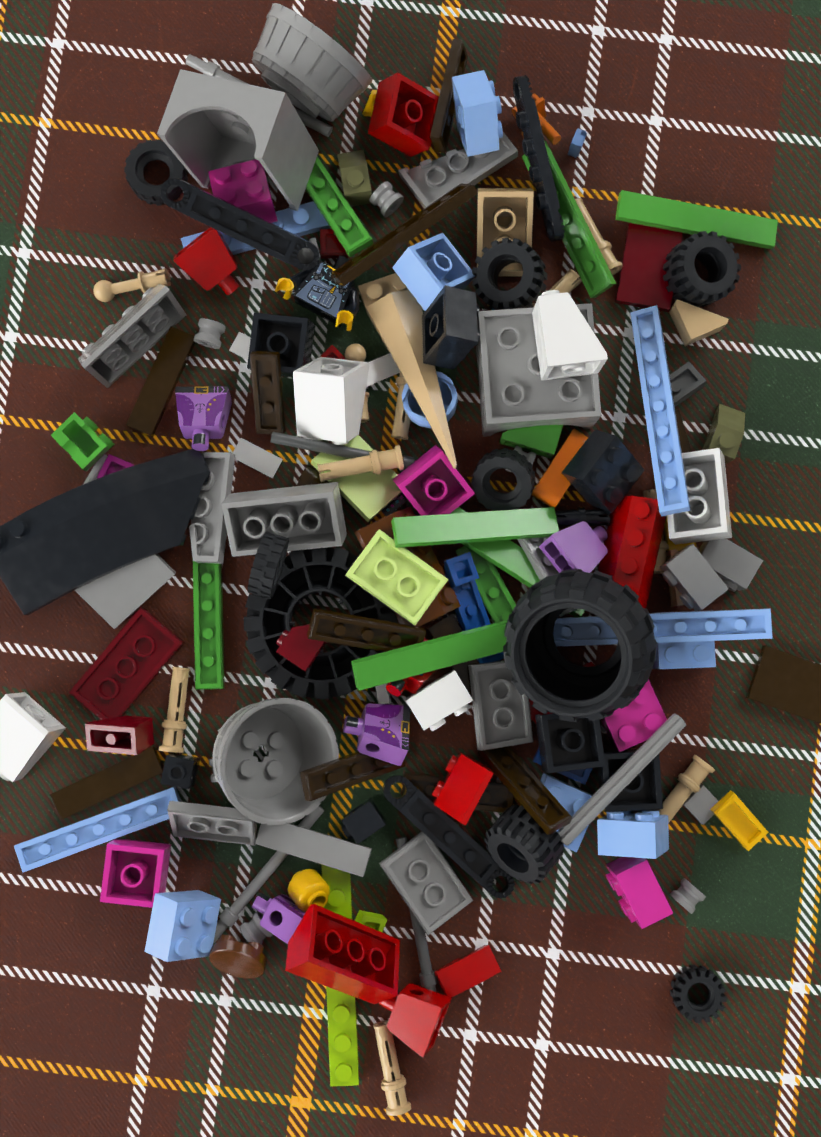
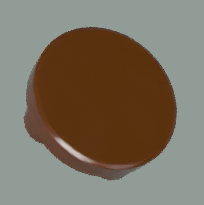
(238, 958)

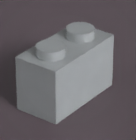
(731, 563)
(693, 578)

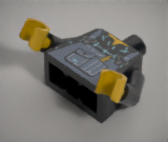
(320, 294)

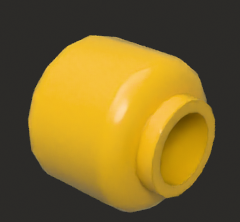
(308, 888)

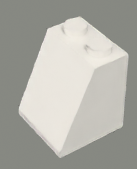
(564, 338)
(330, 399)
(24, 734)

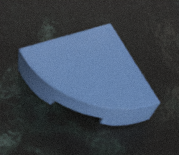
(577, 143)

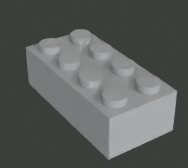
(304, 514)

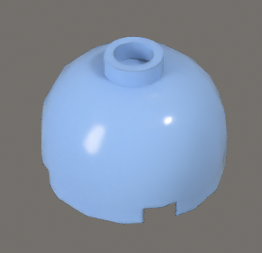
(449, 398)

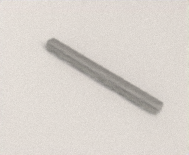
(621, 778)

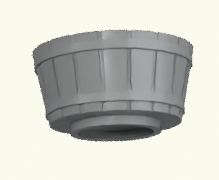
(308, 65)
(295, 741)

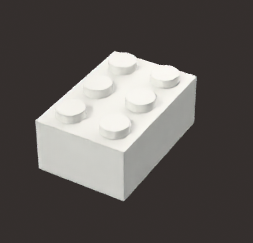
(707, 498)

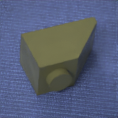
(355, 177)
(726, 432)

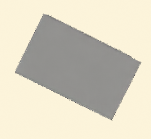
(232, 122)
(512, 382)

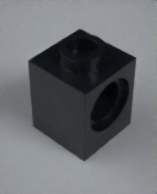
(180, 770)
(362, 821)

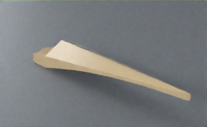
(399, 324)

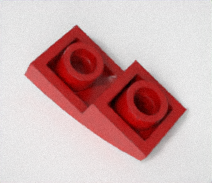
(467, 971)

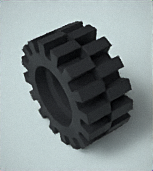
(710, 1005)

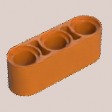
(553, 483)

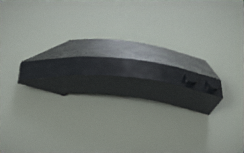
(100, 528)

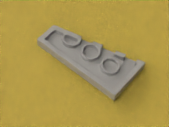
(208, 525)

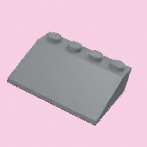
(132, 335)

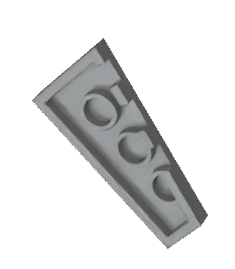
(438, 177)

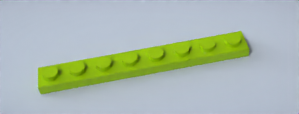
(341, 1006)

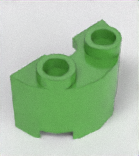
(82, 441)

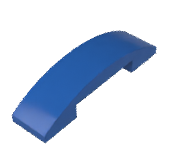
(472, 613)

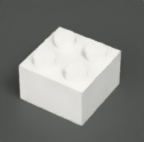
(439, 700)

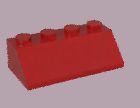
(634, 544)
(344, 955)

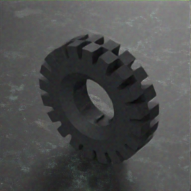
(266, 619)

